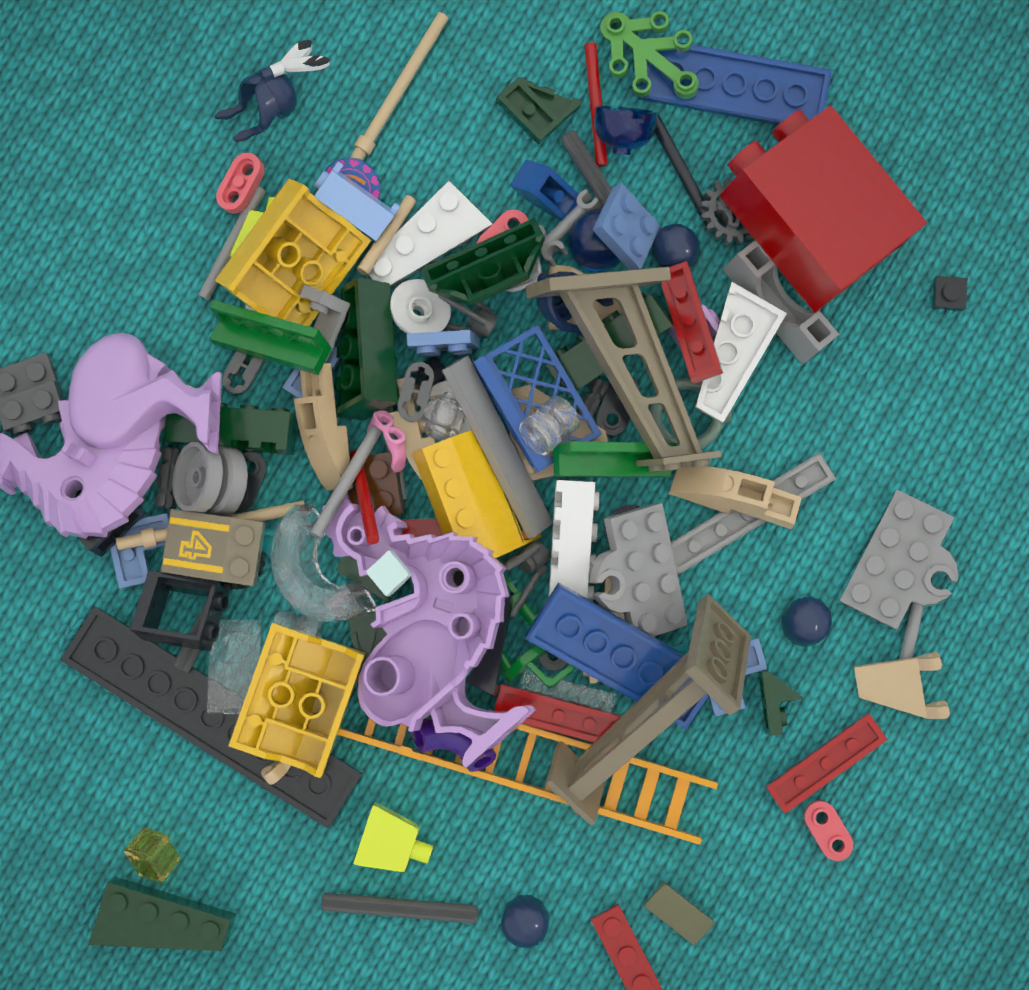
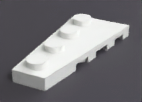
(433, 231)
(740, 342)

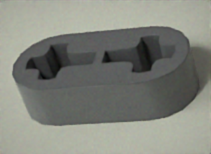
(249, 376)
(408, 390)

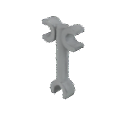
(552, 239)

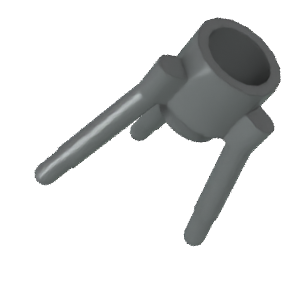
(480, 321)
(529, 559)

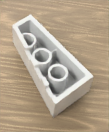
(573, 536)

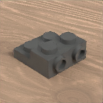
(29, 394)

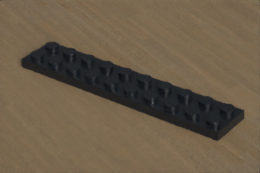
(147, 679)

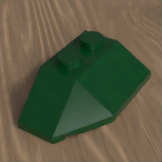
(487, 266)

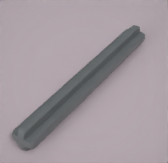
(399, 908)

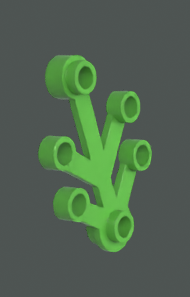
(646, 50)

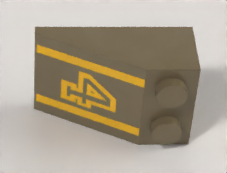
(213, 547)

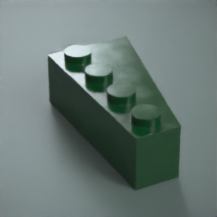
(242, 429)

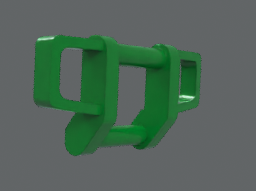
(516, 669)

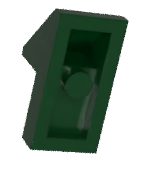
(772, 693)

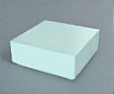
(389, 573)

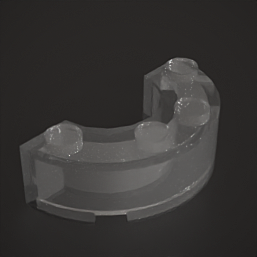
(300, 576)

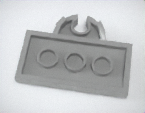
(901, 562)
(640, 571)

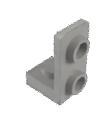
(331, 313)

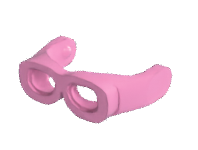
(396, 447)

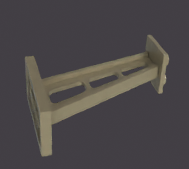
(623, 286)
(716, 667)

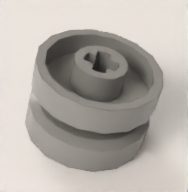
(209, 480)

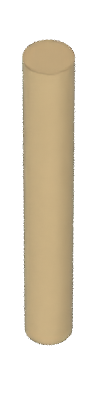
(386, 236)

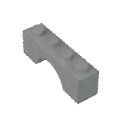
(801, 328)

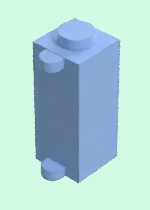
(353, 202)

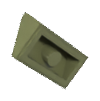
(679, 913)

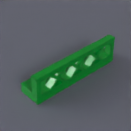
(269, 338)
(603, 460)

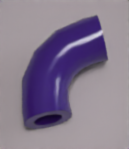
(428, 740)

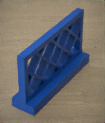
(509, 406)

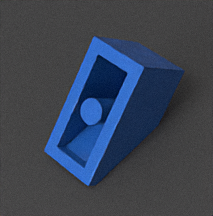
(545, 189)

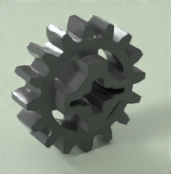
(720, 210)

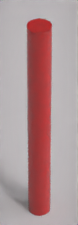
(595, 99)
(366, 506)

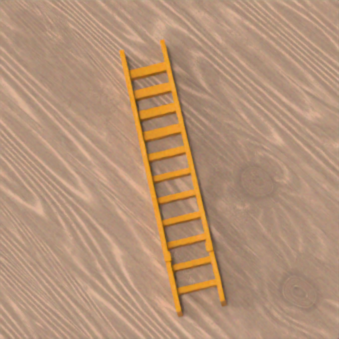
(614, 790)

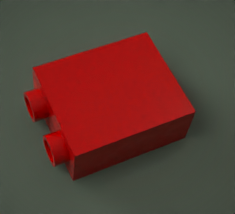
(819, 205)

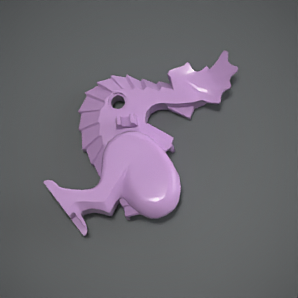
(109, 437)
(431, 633)

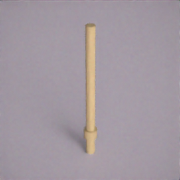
(365, 143)
(150, 537)

